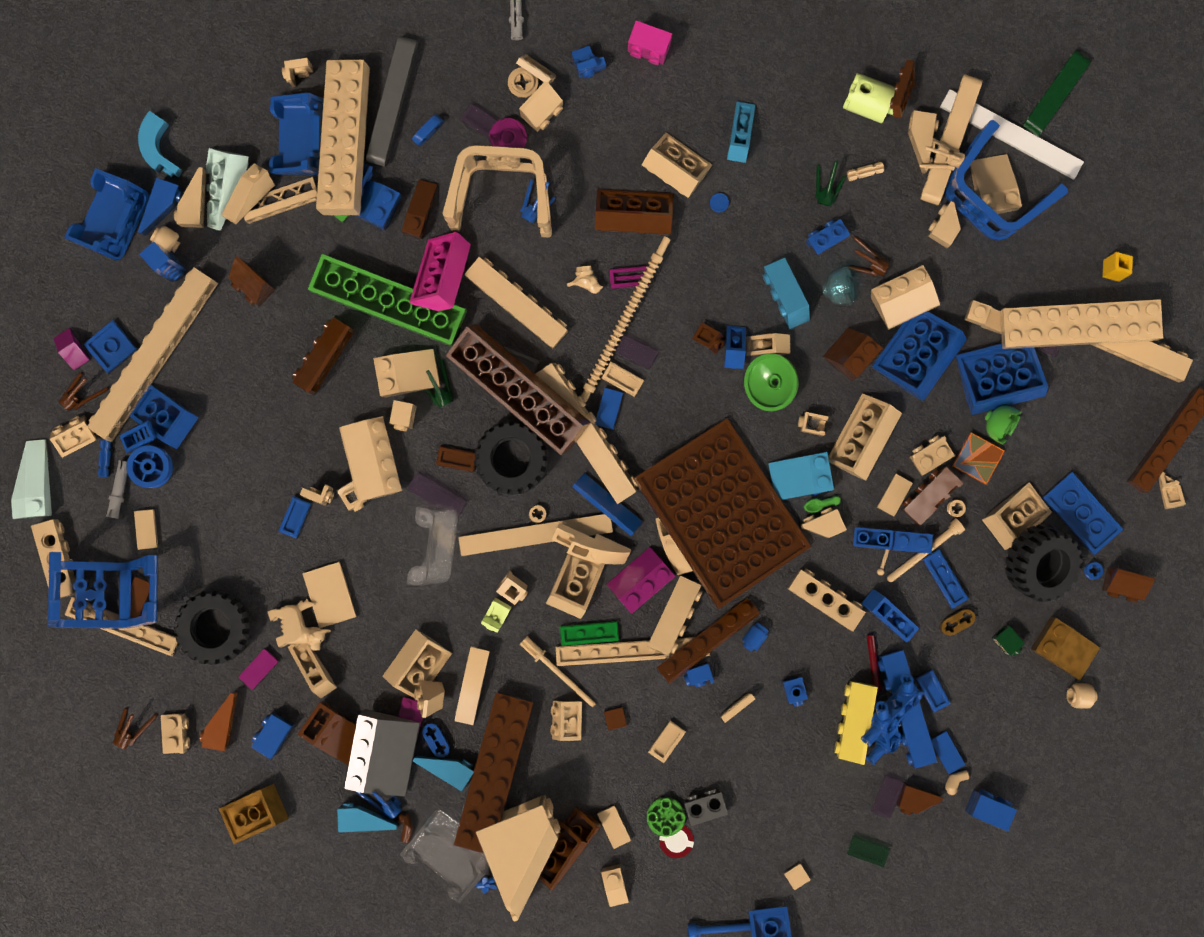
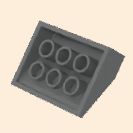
(382, 754)

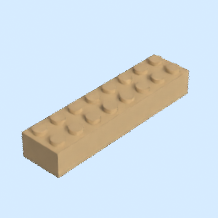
(343, 137)
(1081, 324)

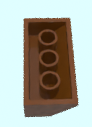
(634, 211)
(323, 356)

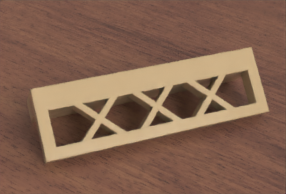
(283, 205)

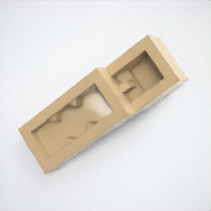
(984, 316)

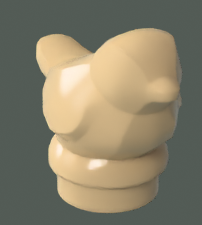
(586, 280)

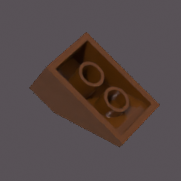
(250, 282)

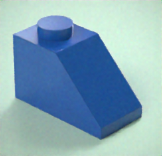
(735, 347)

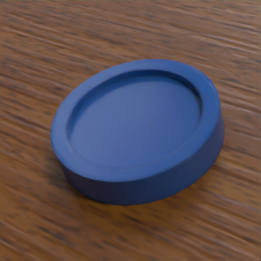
(719, 202)

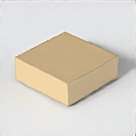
(797, 876)

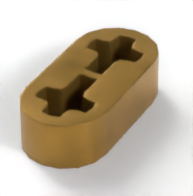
(959, 625)

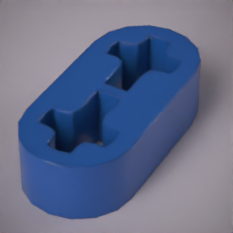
(428, 130)
(432, 743)

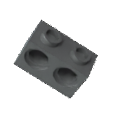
(707, 813)

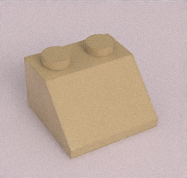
(541, 107)

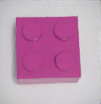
(649, 43)

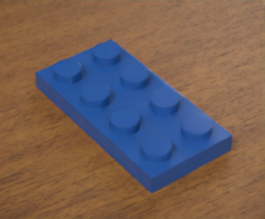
(1082, 513)

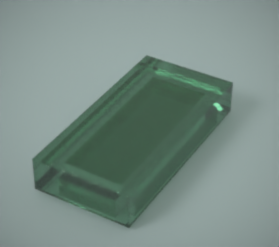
(868, 851)

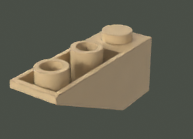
(921, 134)

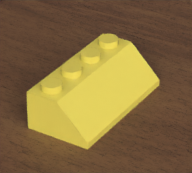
(856, 721)

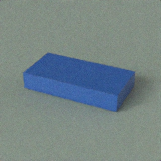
(608, 408)
(295, 517)
(932, 690)
(947, 752)

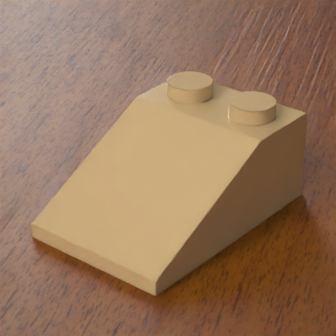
(996, 183)
(405, 372)
(1016, 514)
(575, 585)

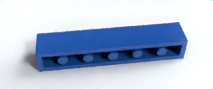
(913, 725)

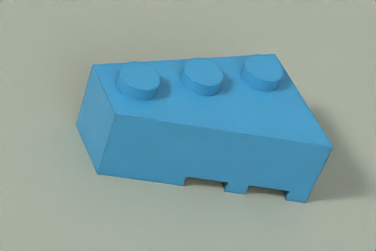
(787, 293)

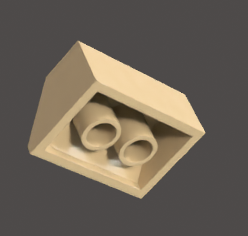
(676, 164)
(905, 297)
(417, 661)

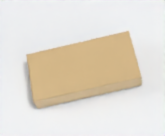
(536, 68)
(622, 379)
(894, 495)
(146, 529)
(737, 707)
(666, 741)
(614, 826)

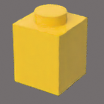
(1117, 266)

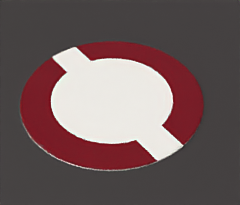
(678, 844)

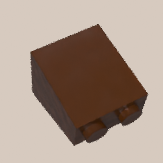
(852, 353)

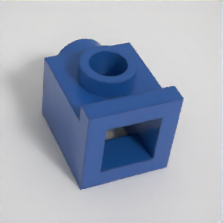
(698, 675)
(791, 684)

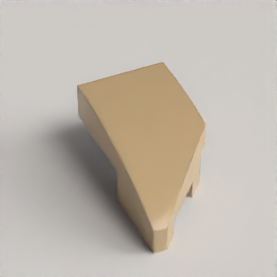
(1171, 492)

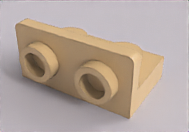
(299, 67)
(72, 436)
(932, 455)
(317, 496)
(566, 720)
(174, 733)

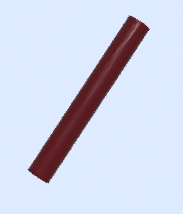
(873, 662)

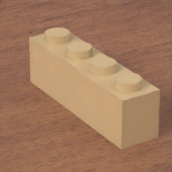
(675, 613)

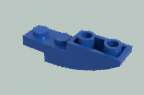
(893, 540)

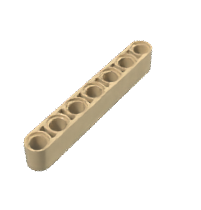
(952, 136)

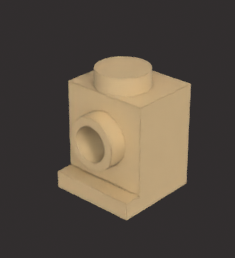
(512, 595)

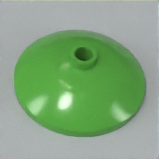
(761, 385)

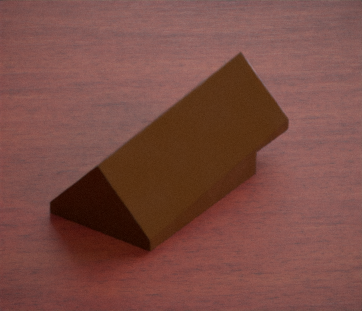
(571, 841)

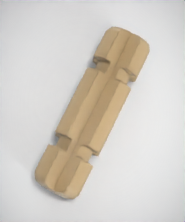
(865, 171)

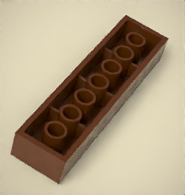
(518, 389)
(493, 769)

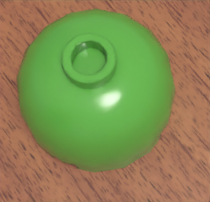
(1002, 422)

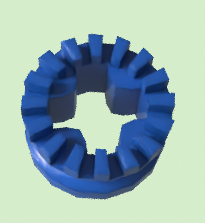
(1090, 575)

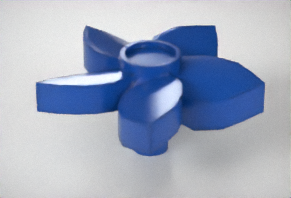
(485, 884)

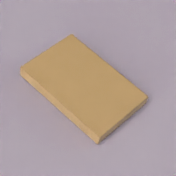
(330, 594)

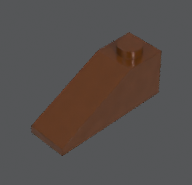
(419, 210)

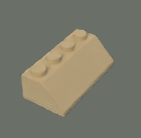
(864, 436)
(370, 459)

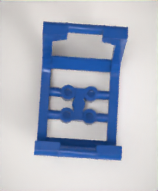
(975, 208)
(149, 614)

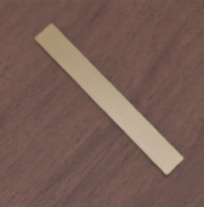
(531, 534)
(612, 652)

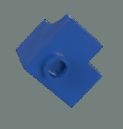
(587, 63)

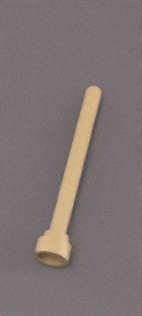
(954, 528)

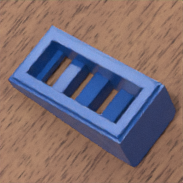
(128, 441)

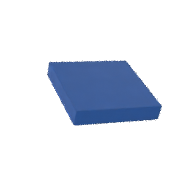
(110, 346)

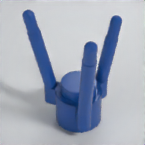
(530, 212)
(389, 808)

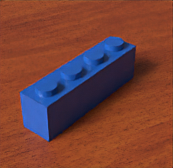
(163, 262)

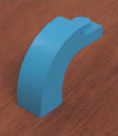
(149, 143)

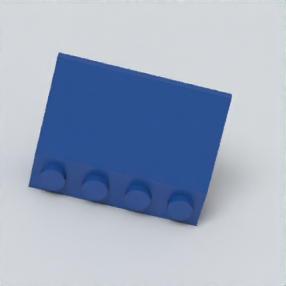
(920, 353)
(1000, 377)

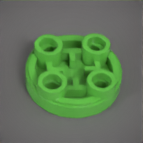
(665, 816)

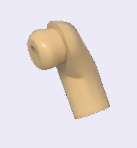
(954, 780)

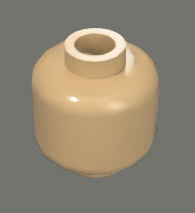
(166, 238)
(1081, 695)

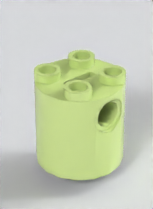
(869, 98)

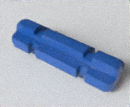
(104, 458)

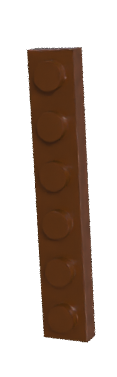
(708, 640)

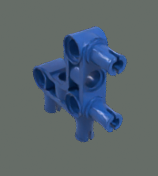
(887, 719)

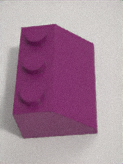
(640, 580)

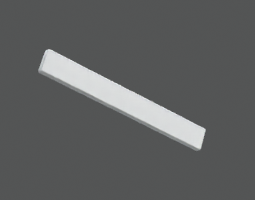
(1021, 139)

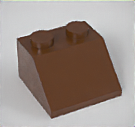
(1127, 584)

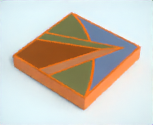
(978, 458)

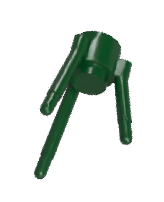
(826, 196)
(441, 396)

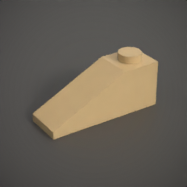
(248, 192)
(192, 204)
(312, 669)

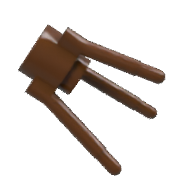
(878, 265)
(70, 399)
(123, 737)

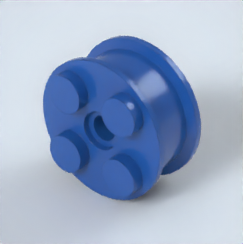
(160, 469)

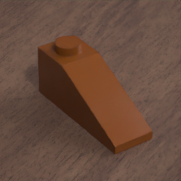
(218, 730)

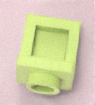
(496, 615)

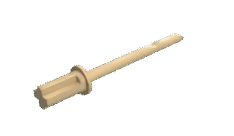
(538, 653)

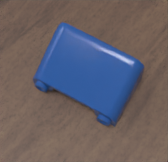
(299, 134)
(111, 216)

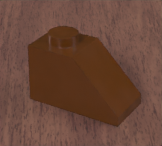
(916, 800)

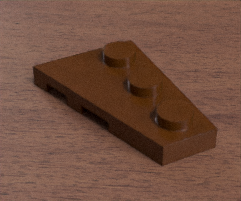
(903, 89)

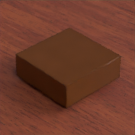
(615, 718)

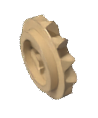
(514, 78)

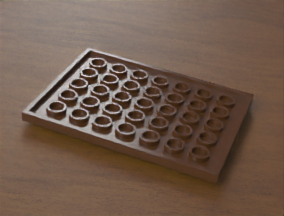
(722, 513)

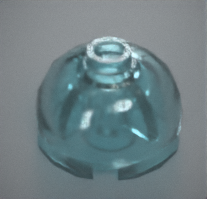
(839, 287)

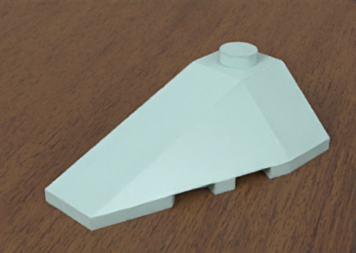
(224, 173)
(32, 485)

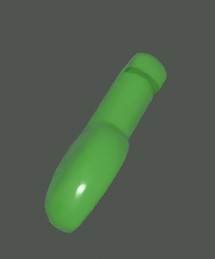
(816, 505)

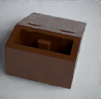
(330, 732)

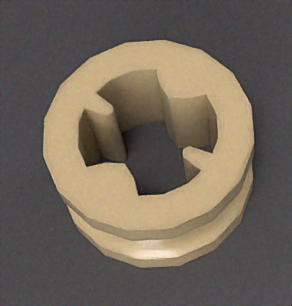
(953, 503)
(535, 519)

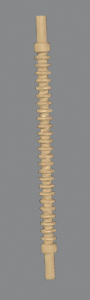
(656, 259)

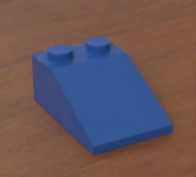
(168, 418)
(770, 922)

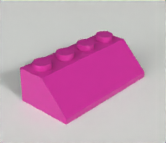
(440, 272)

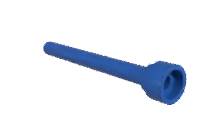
(696, 931)

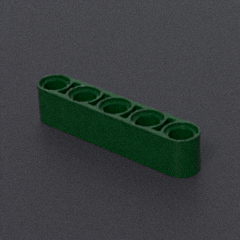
(1056, 93)

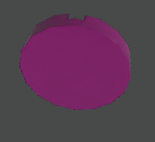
(508, 134)

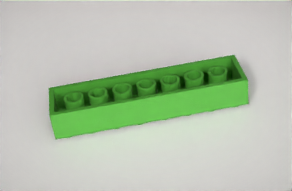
(383, 300)

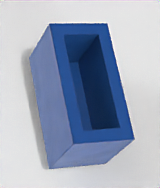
(272, 735)

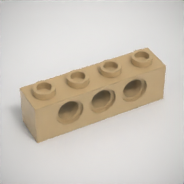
(41, 535)
(849, 620)

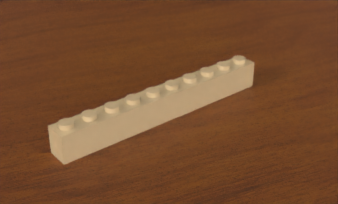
(152, 355)

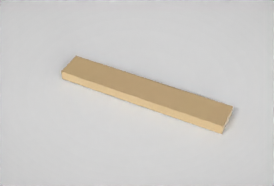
(142, 635)

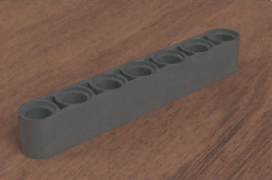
(392, 101)

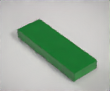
(589, 633)

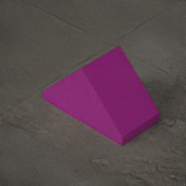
(70, 349)

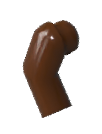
(407, 827)

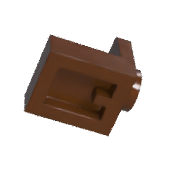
(709, 338)

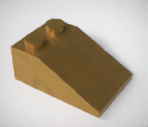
(1065, 648)
(253, 814)

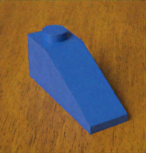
(160, 204)
(890, 615)

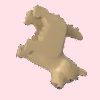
(294, 627)

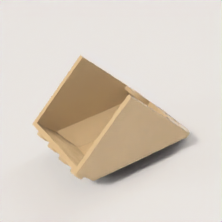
(519, 849)

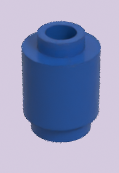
(755, 637)

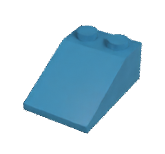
(801, 476)

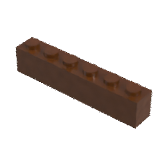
(1168, 442)

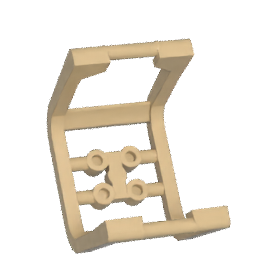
(497, 159)

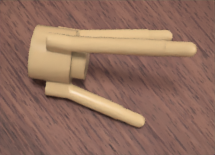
(953, 157)

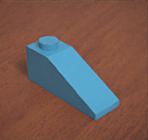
(741, 132)
(450, 770)
(358, 818)

